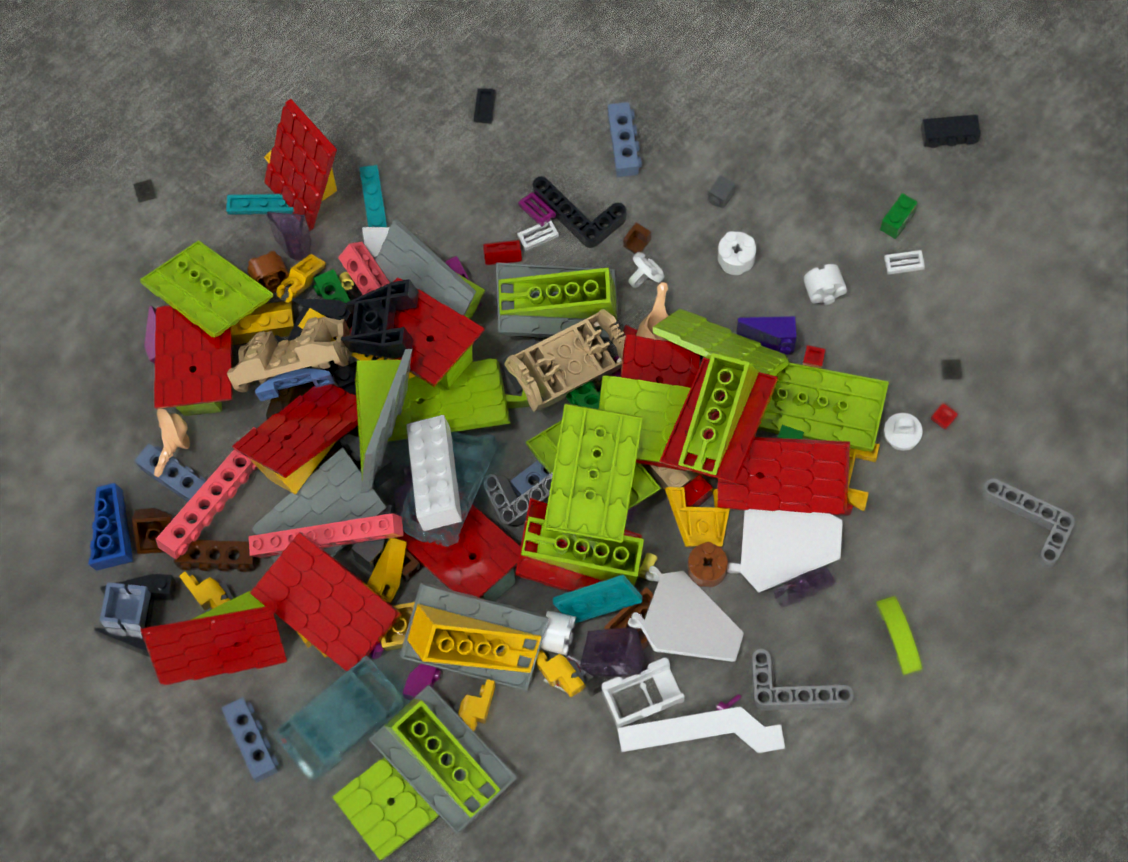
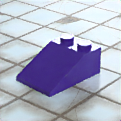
(771, 332)

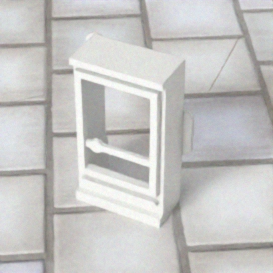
(664, 681)

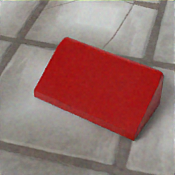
(502, 252)

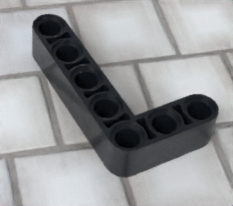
(575, 216)

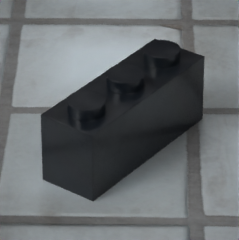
(950, 131)

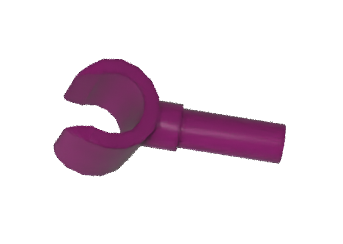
(721, 706)

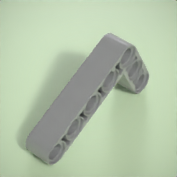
(511, 503)
(1034, 515)
(792, 692)

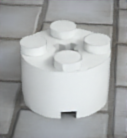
(736, 252)
(825, 284)
(558, 633)

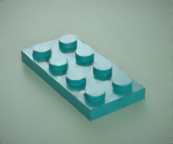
(598, 599)

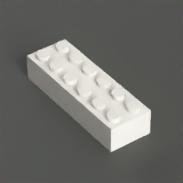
(433, 473)

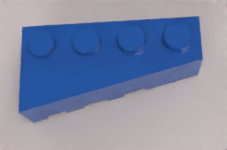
(110, 529)

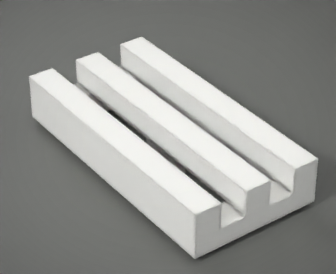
(540, 240)
(891, 266)

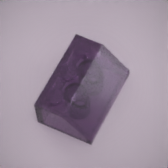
(291, 234)
(612, 652)

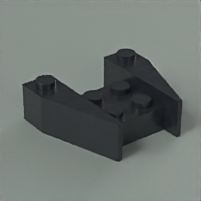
(330, 308)
(375, 317)
(161, 588)

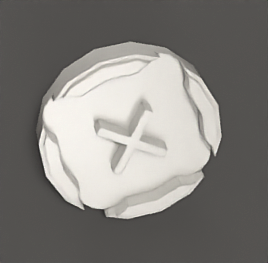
(646, 269)
(903, 431)

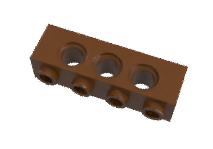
(223, 563)

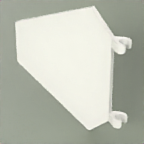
(786, 544)
(686, 620)

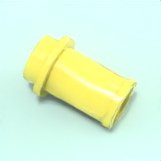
(346, 280)
(649, 561)

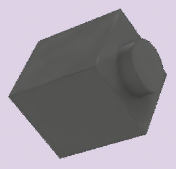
(721, 192)

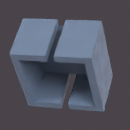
(123, 608)

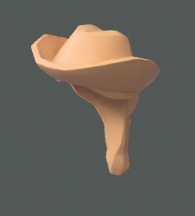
(656, 315)
(173, 436)

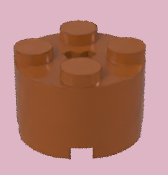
(268, 270)
(707, 554)

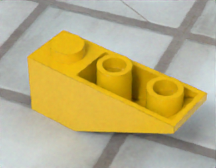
(388, 570)

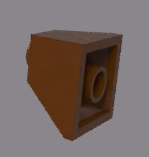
(147, 526)

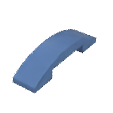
(293, 378)

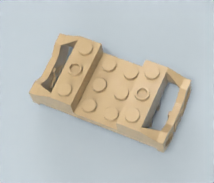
(265, 358)
(567, 360)

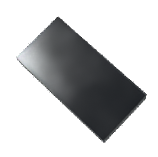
(484, 105)

